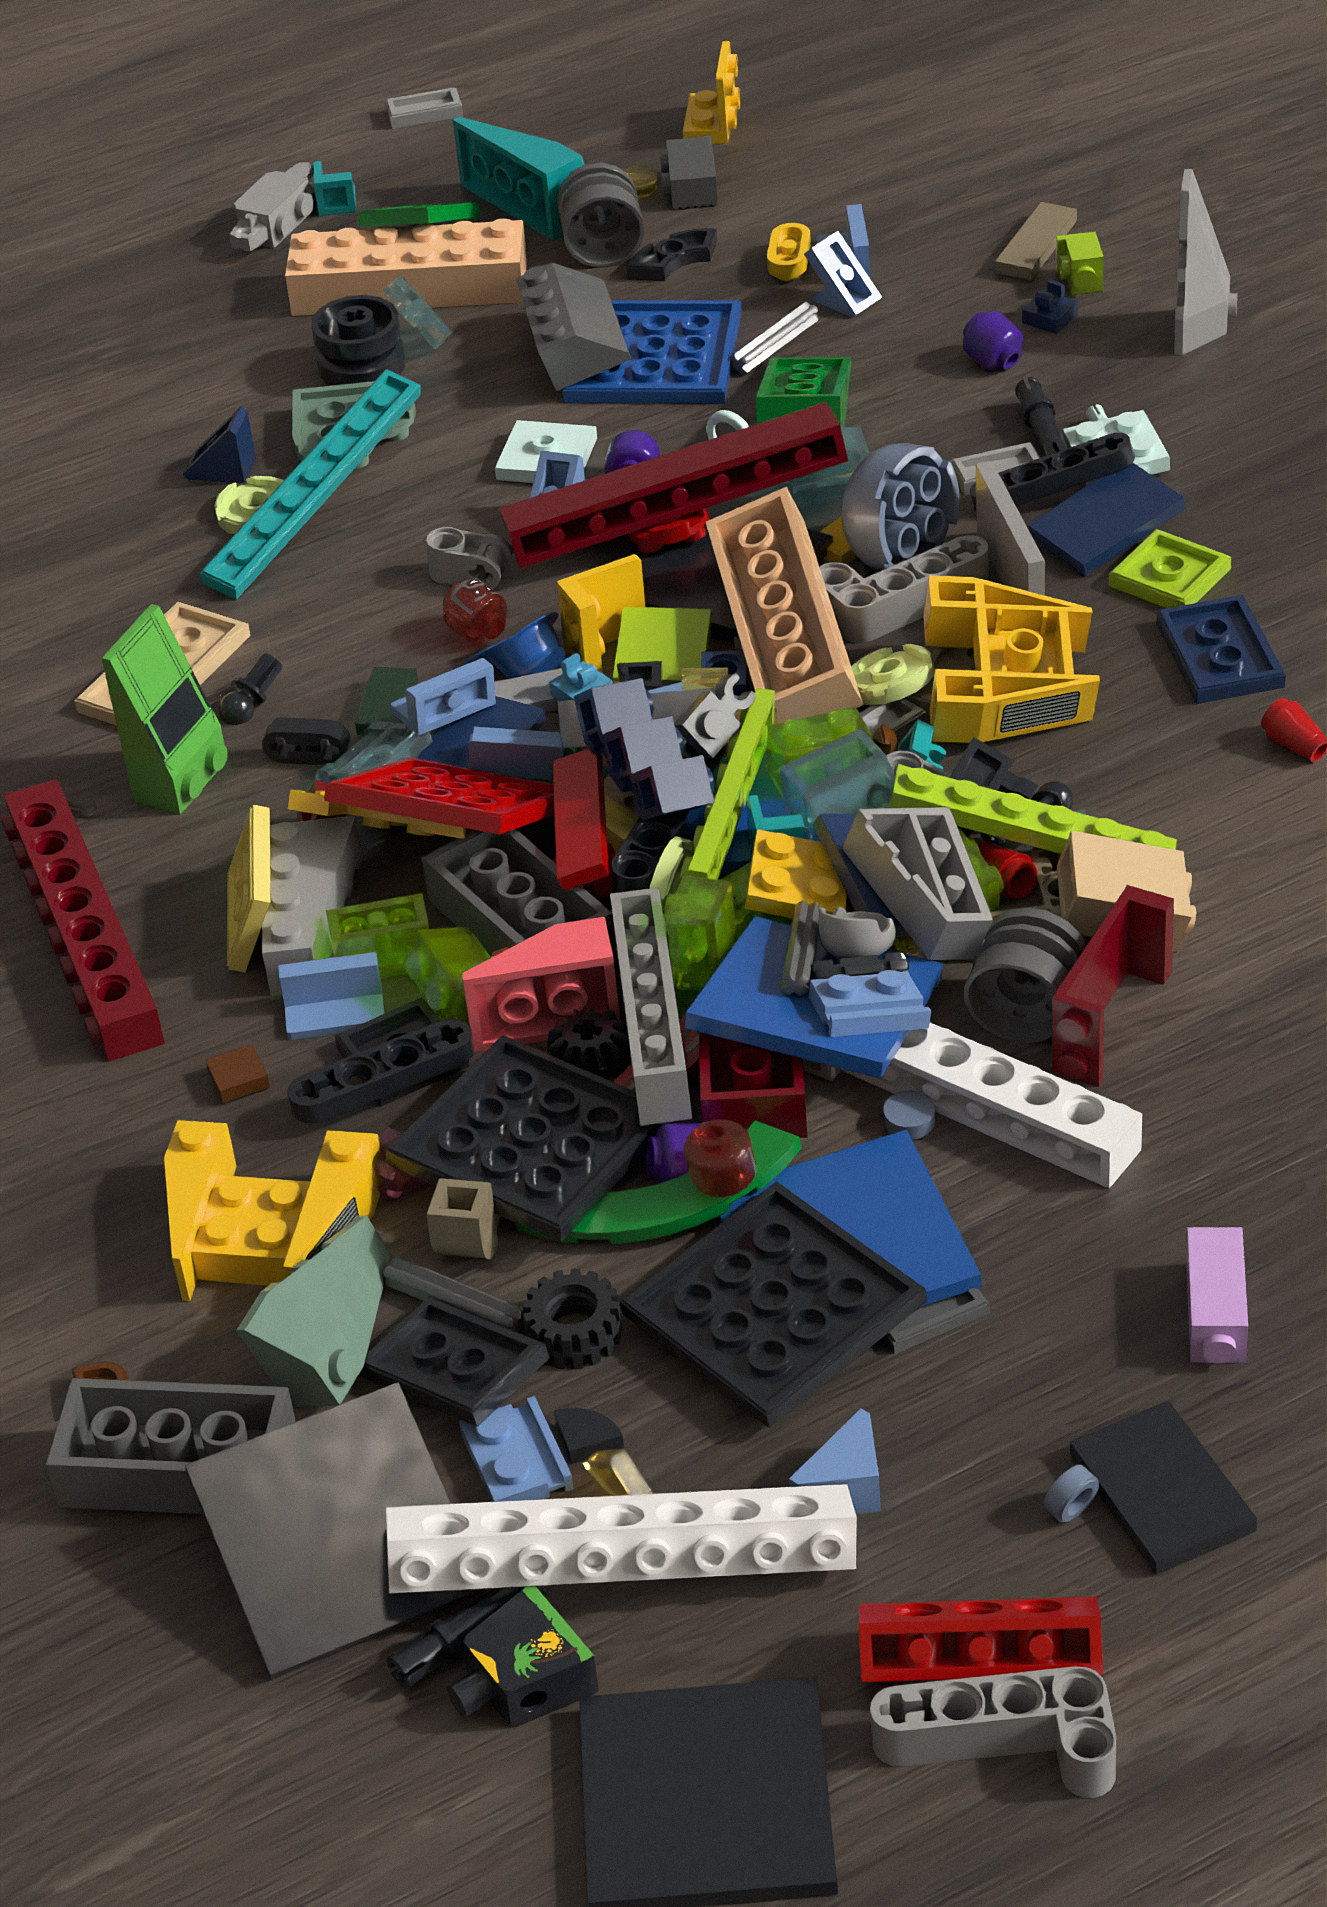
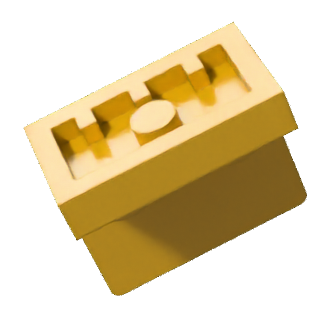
(714, 112)
(594, 604)

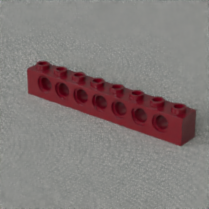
(82, 922)

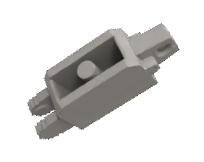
(273, 207)

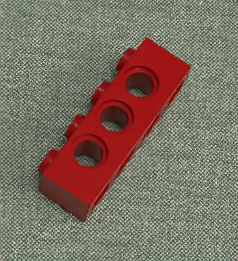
(977, 1638)

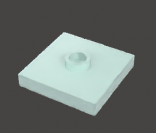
(529, 438)

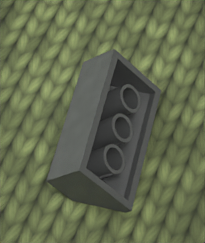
(572, 323)

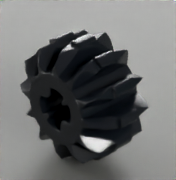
(592, 1042)

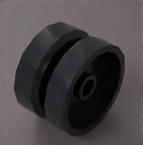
(357, 340)

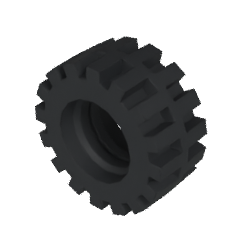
(570, 1295)

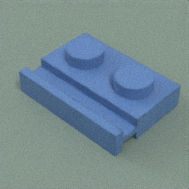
(869, 1003)
(516, 1454)

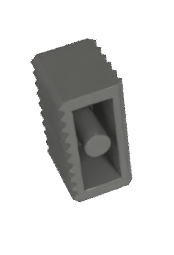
(689, 172)

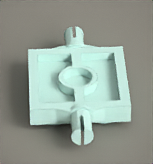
(1147, 446)

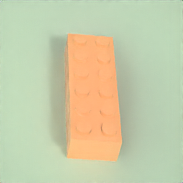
(443, 263)
(783, 607)

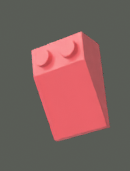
(539, 981)

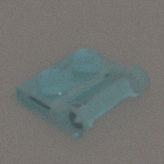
(380, 746)

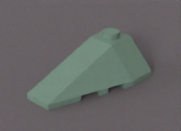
(321, 1317)

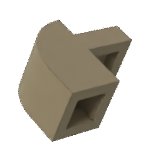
(463, 1219)

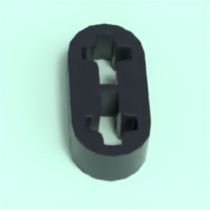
(305, 741)

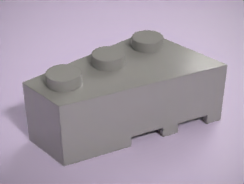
(922, 877)

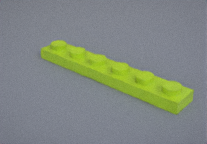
(733, 788)
(1008, 814)

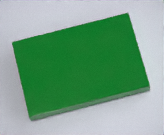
(419, 214)

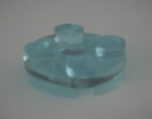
(417, 311)

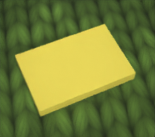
(248, 888)

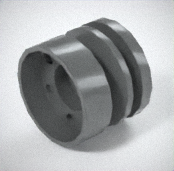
(600, 215)
(1019, 973)

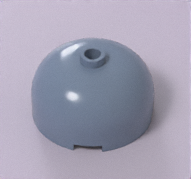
(899, 504)

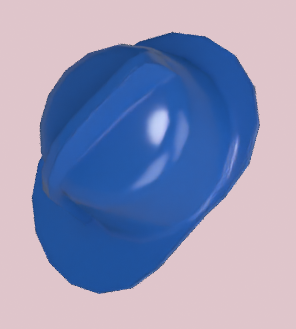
(528, 651)

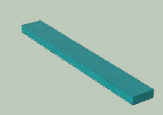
(310, 484)

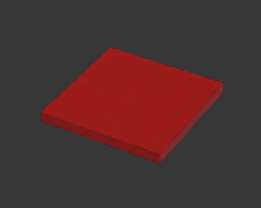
(446, 795)

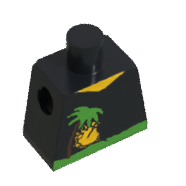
(524, 1662)

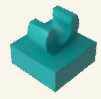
(919, 742)

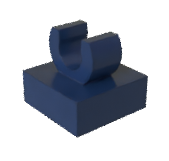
(1050, 309)

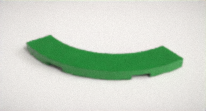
(677, 1203)

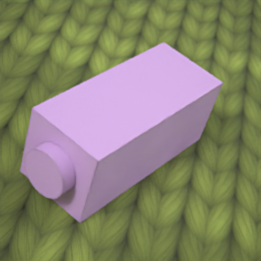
(1216, 1295)

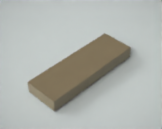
(1035, 241)

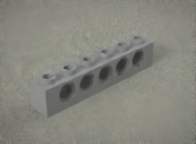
(650, 1007)

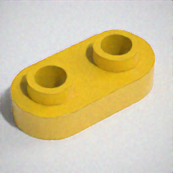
(787, 251)

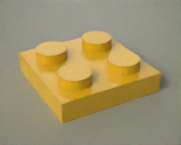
(788, 872)

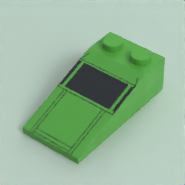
(161, 716)

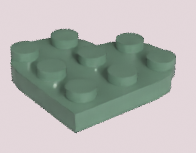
(320, 408)

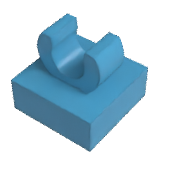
(576, 679)

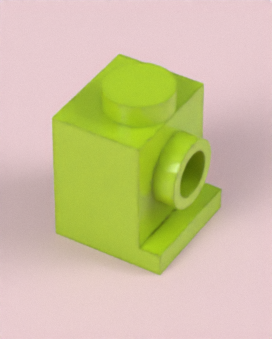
(1080, 262)

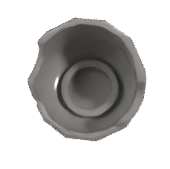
(855, 933)

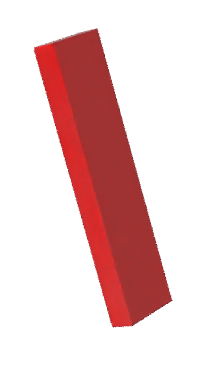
(580, 819)

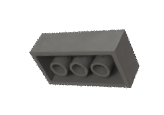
(504, 889)
(131, 1439)

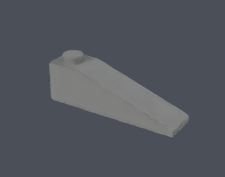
(1202, 275)

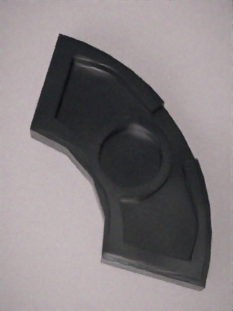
(670, 254)

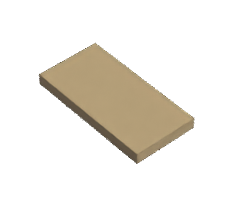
(204, 639)

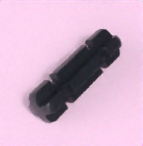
(859, 965)

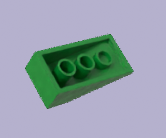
(802, 383)

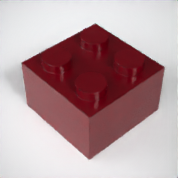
(751, 1085)

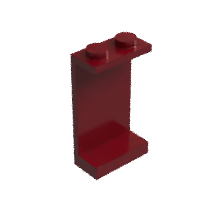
(1130, 940)

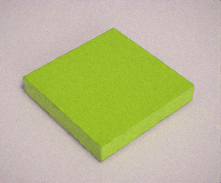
(1169, 570)
(664, 635)

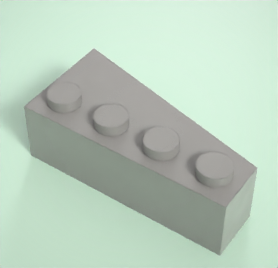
(308, 875)

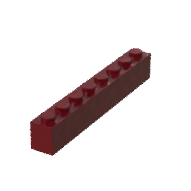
(674, 484)

